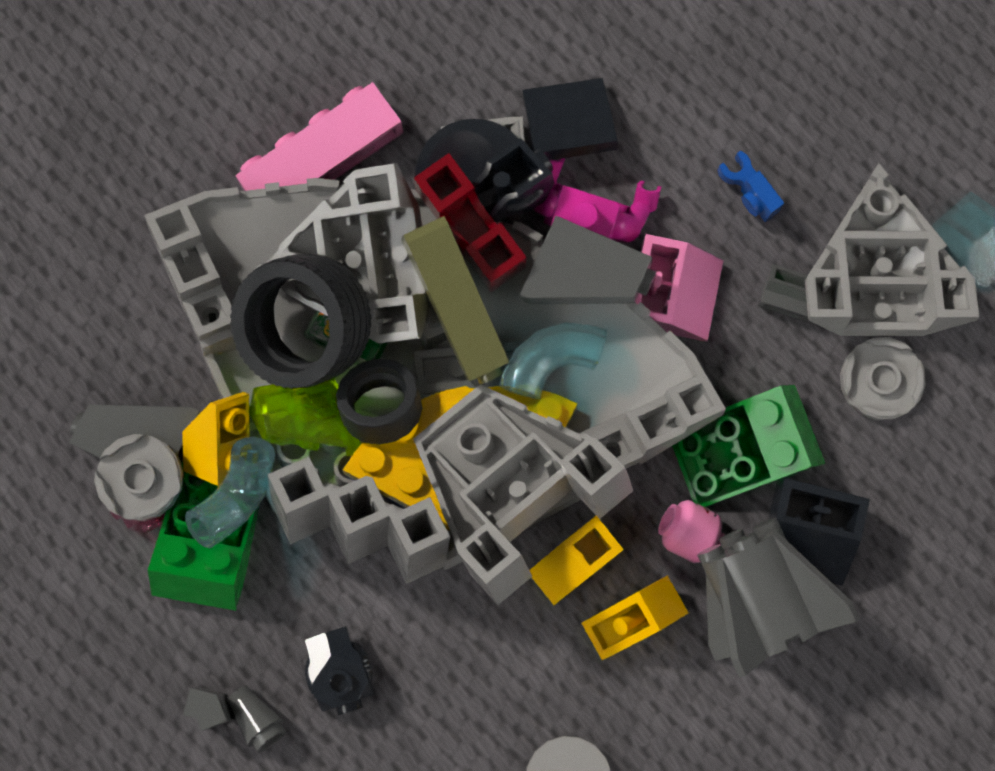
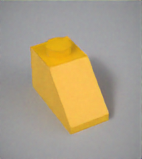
(635, 618)

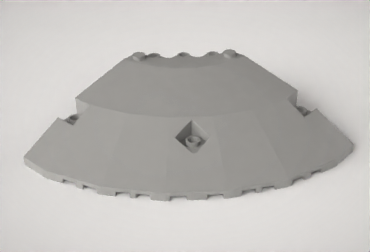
(636, 399)

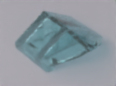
(971, 237)

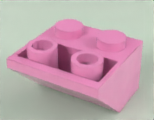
(683, 287)

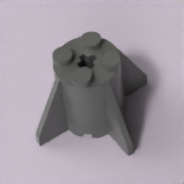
(766, 597)

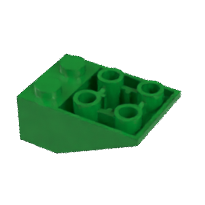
(749, 447)
(191, 572)

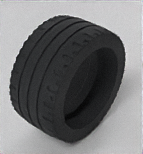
(256, 330)

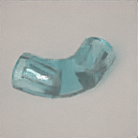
(237, 494)

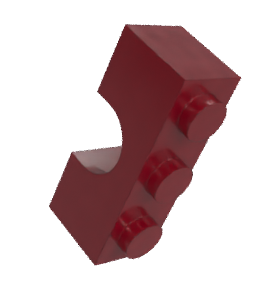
(478, 236)

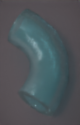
(549, 350)

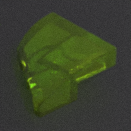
(301, 416)

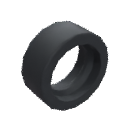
(374, 375)

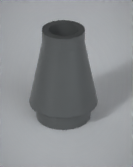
(256, 720)

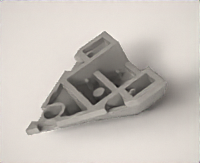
(364, 232)
(888, 272)

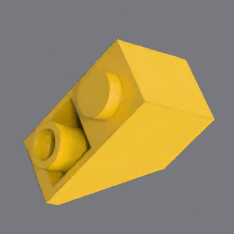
(212, 436)
(575, 560)

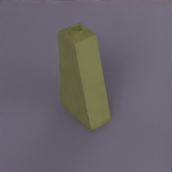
(456, 300)

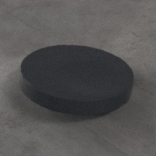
(470, 145)

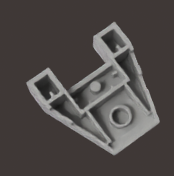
(502, 471)

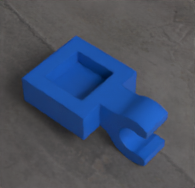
(758, 193)

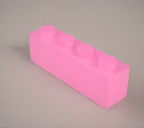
(329, 144)

